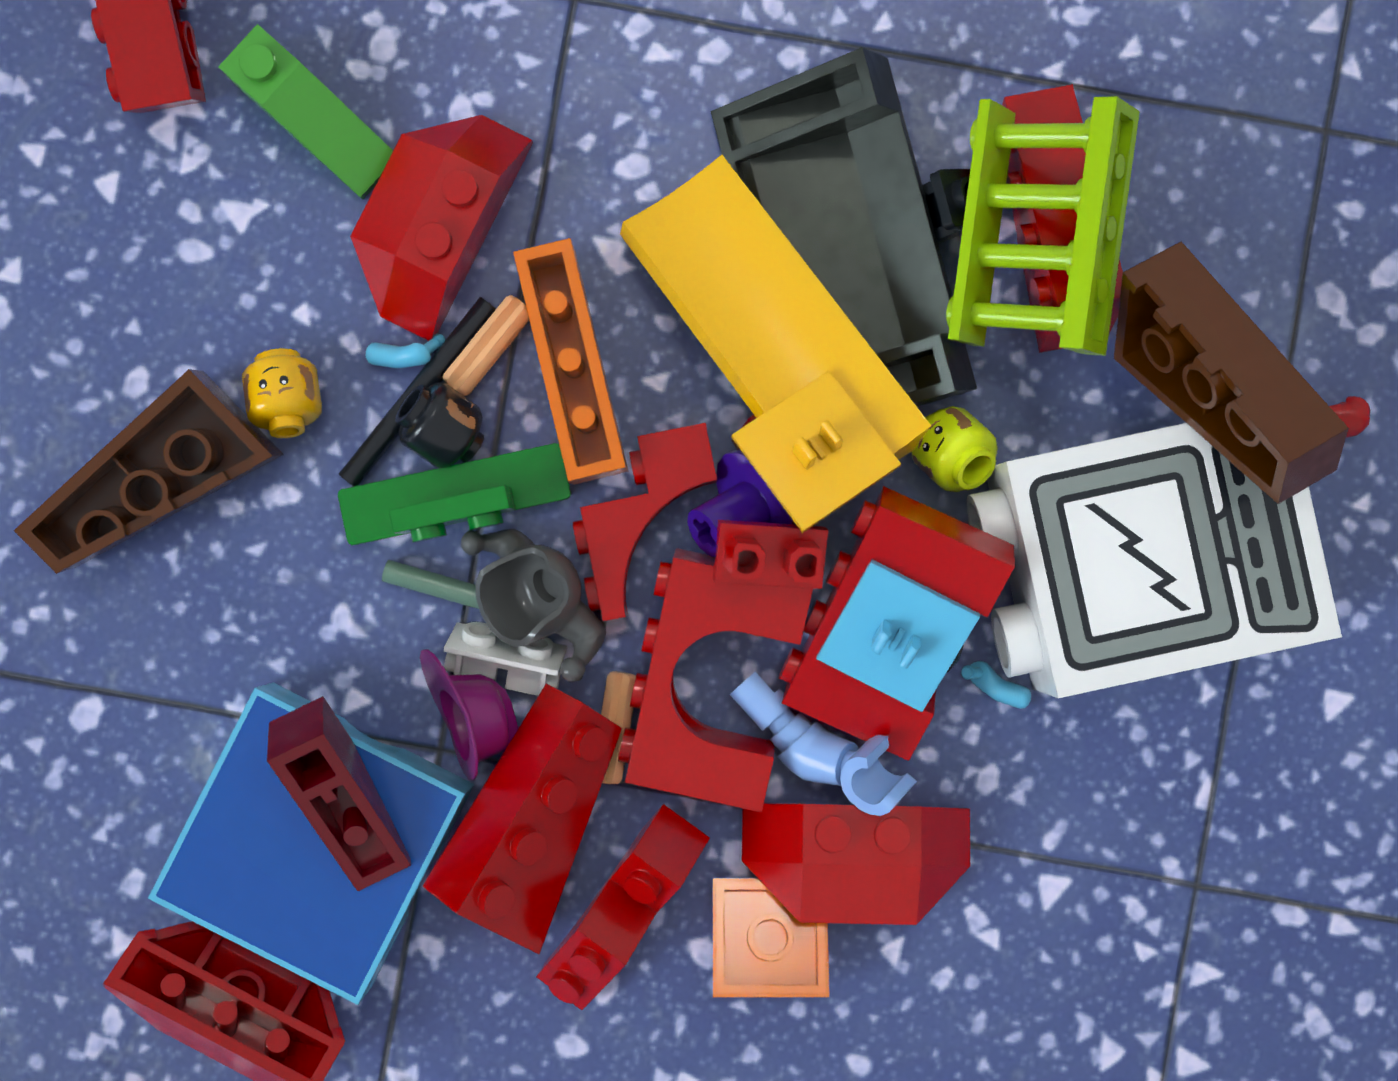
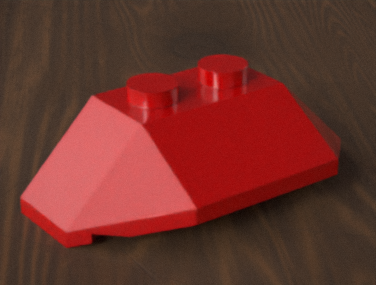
(434, 216)
(854, 865)
(229, 1003)

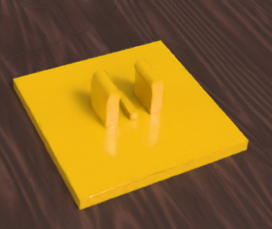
(816, 451)

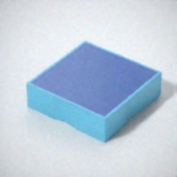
(268, 880)

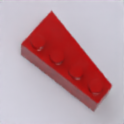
(1048, 225)

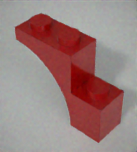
(609, 531)
(623, 908)

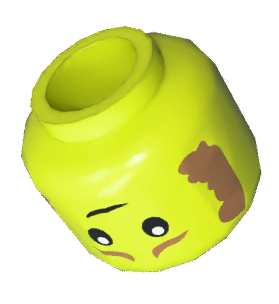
(956, 450)

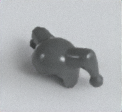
(533, 596)

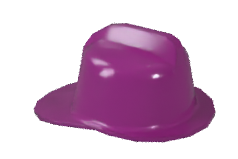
(473, 710)

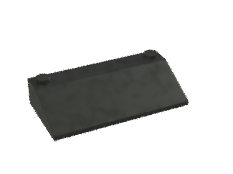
(846, 192)

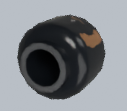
(440, 425)

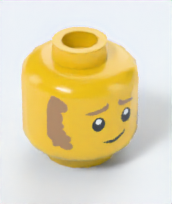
(281, 392)

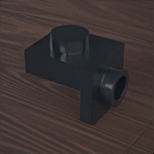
(947, 201)

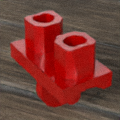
(770, 554)

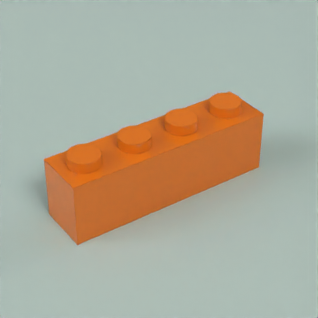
(570, 361)

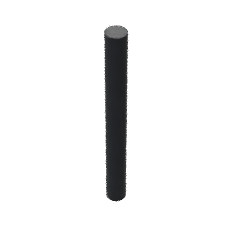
(432, 372)

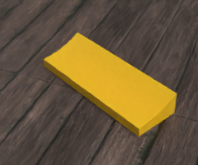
(761, 303)

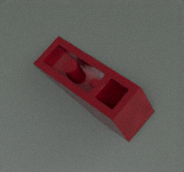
(335, 792)

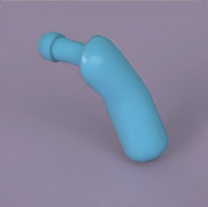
(402, 356)
(993, 685)

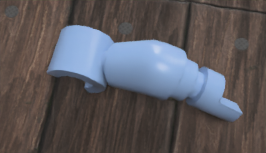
(822, 755)

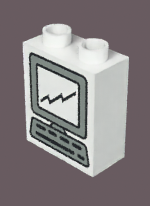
(1148, 563)

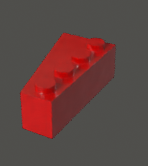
(149, 54)
(528, 821)

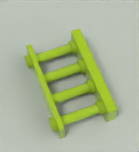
(1088, 260)

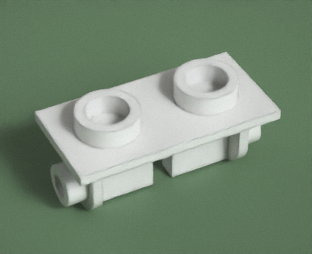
(478, 650)

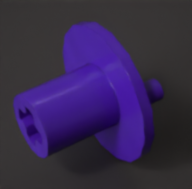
(740, 498)

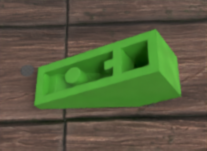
(307, 110)

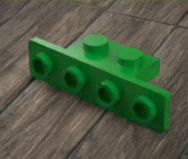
(455, 494)

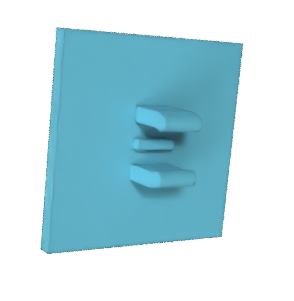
(897, 635)

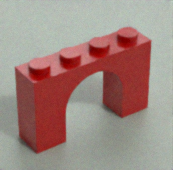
(924, 547)
(671, 746)

